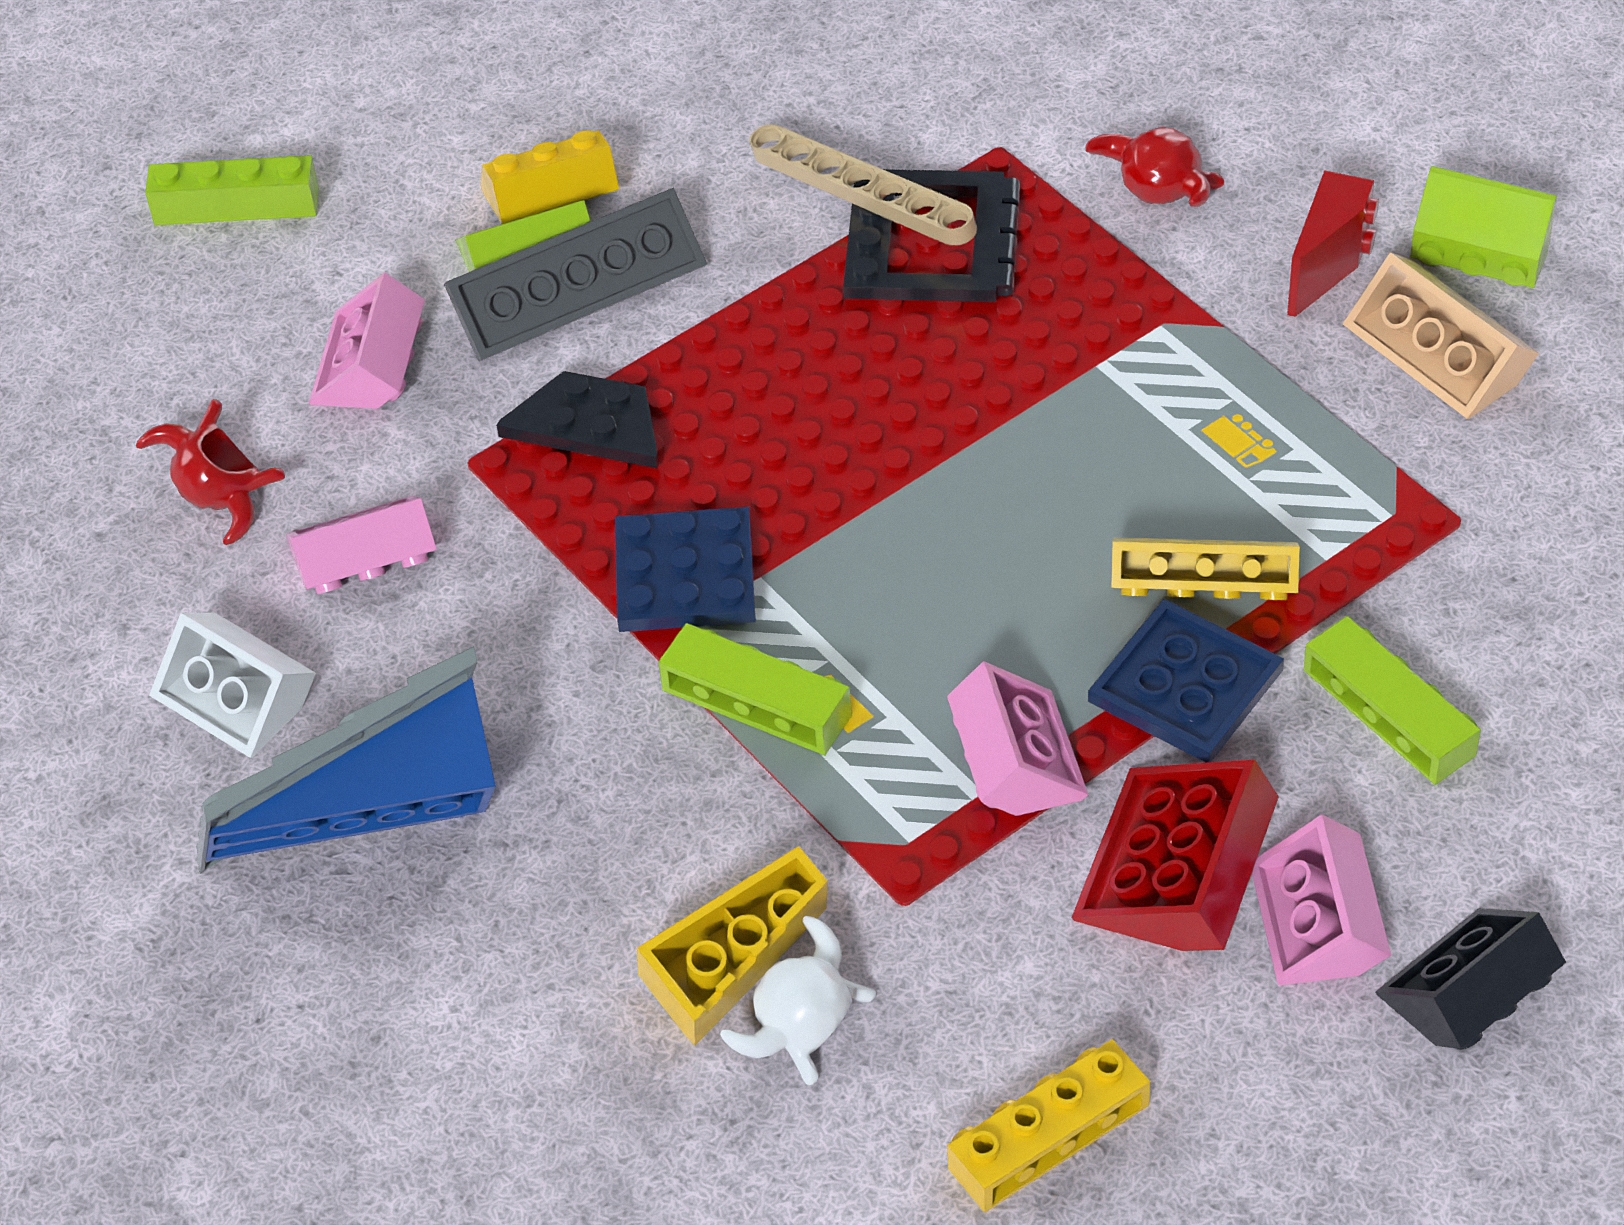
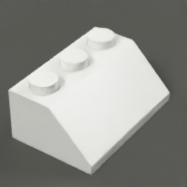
(230, 681)

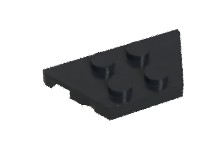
(586, 418)

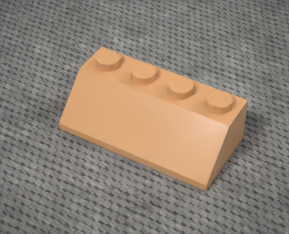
(1438, 337)

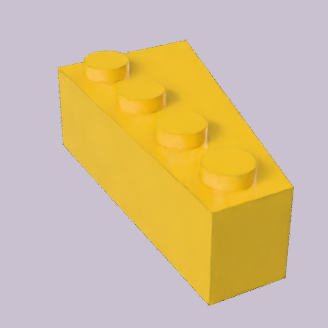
(731, 942)

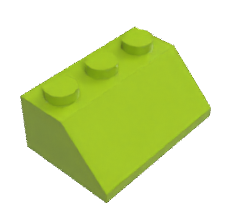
(1483, 227)
(506, 239)

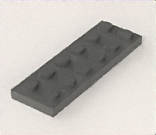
(575, 274)

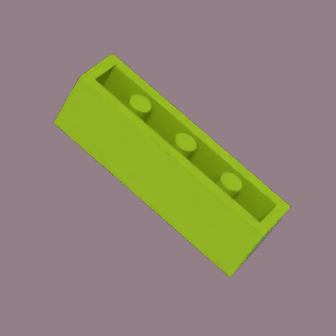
(232, 190)
(755, 688)
(1392, 699)

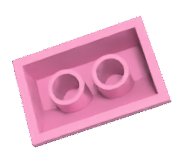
(369, 347)
(362, 544)
(1015, 742)
(1320, 905)

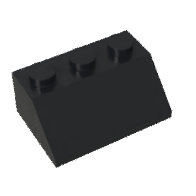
(1474, 976)

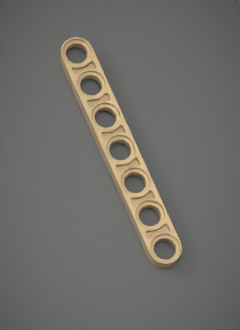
(868, 196)

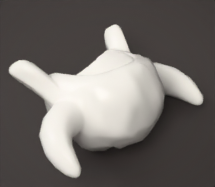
(801, 1004)

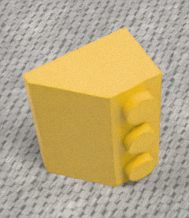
(549, 176)

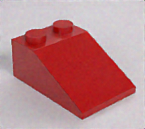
(1332, 237)

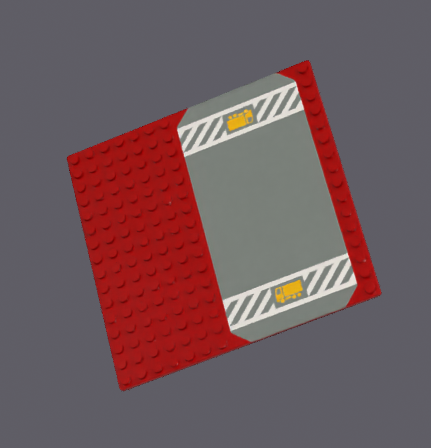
(954, 497)

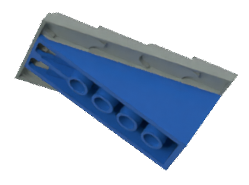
(382, 769)

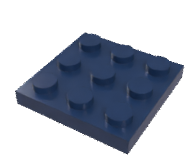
(684, 569)
(1186, 681)

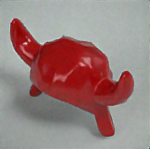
(1159, 165)
(212, 469)

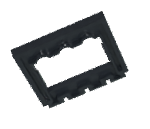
(992, 253)

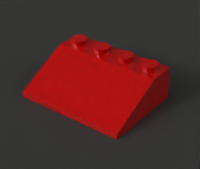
(1179, 853)

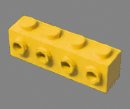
(1205, 565)
(1047, 1124)

